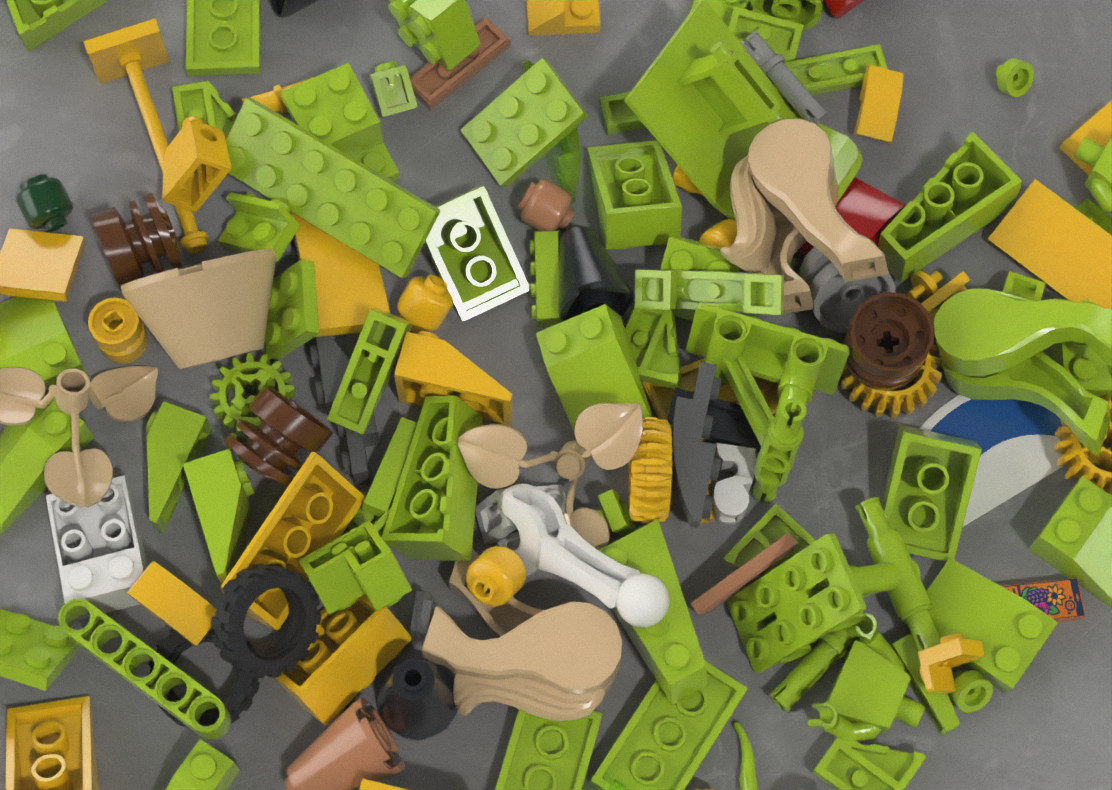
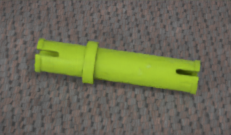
(812, 668)

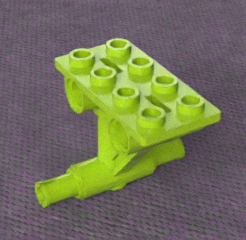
(795, 360)
(825, 594)

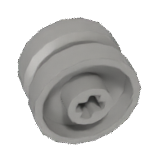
(832, 297)

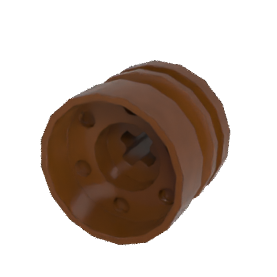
(137, 240)
(902, 327)
(278, 436)

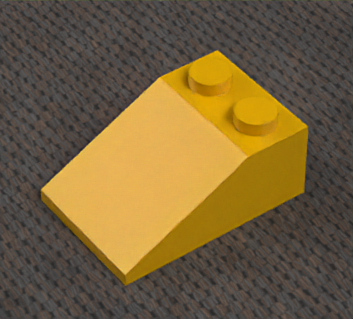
(437, 369)
(51, 746)

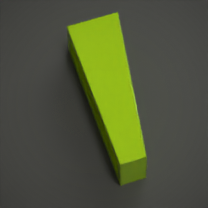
(389, 472)
(936, 704)

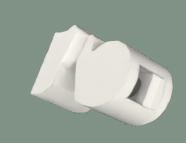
(731, 493)

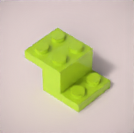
(341, 115)

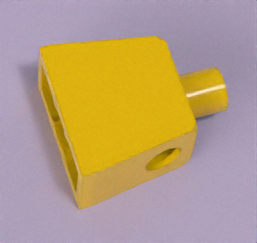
(194, 164)

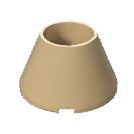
(208, 307)

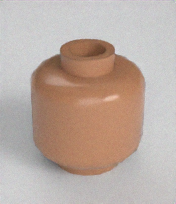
(546, 206)

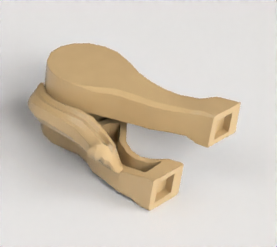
(788, 197)
(541, 662)

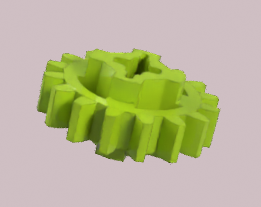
(247, 378)

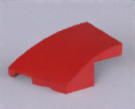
(865, 211)

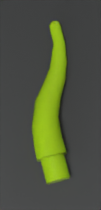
(748, 777)

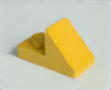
(563, 17)

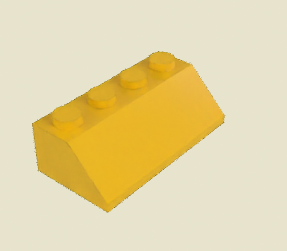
(305, 518)

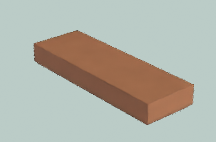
(435, 83)
(745, 574)

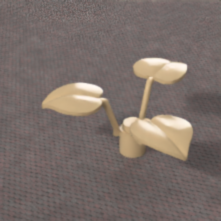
(124, 392)
(602, 430)

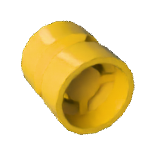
(118, 330)

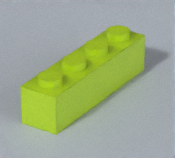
(547, 278)

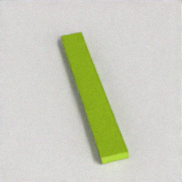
(817, 74)

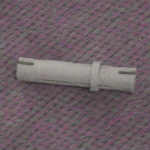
(783, 79)

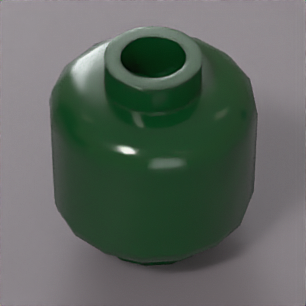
(44, 203)

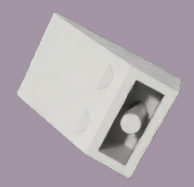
(98, 548)

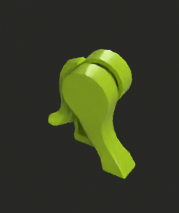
(995, 352)

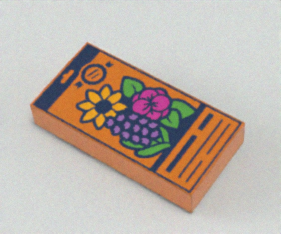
(1056, 598)

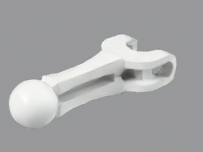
(555, 547)

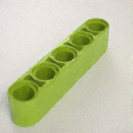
(133, 653)

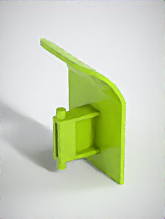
(711, 101)

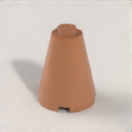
(346, 752)

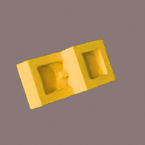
(879, 104)
(173, 602)

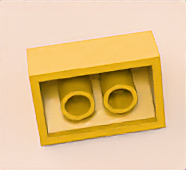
(345, 658)

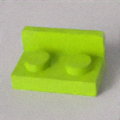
(258, 225)

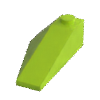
(24, 456)

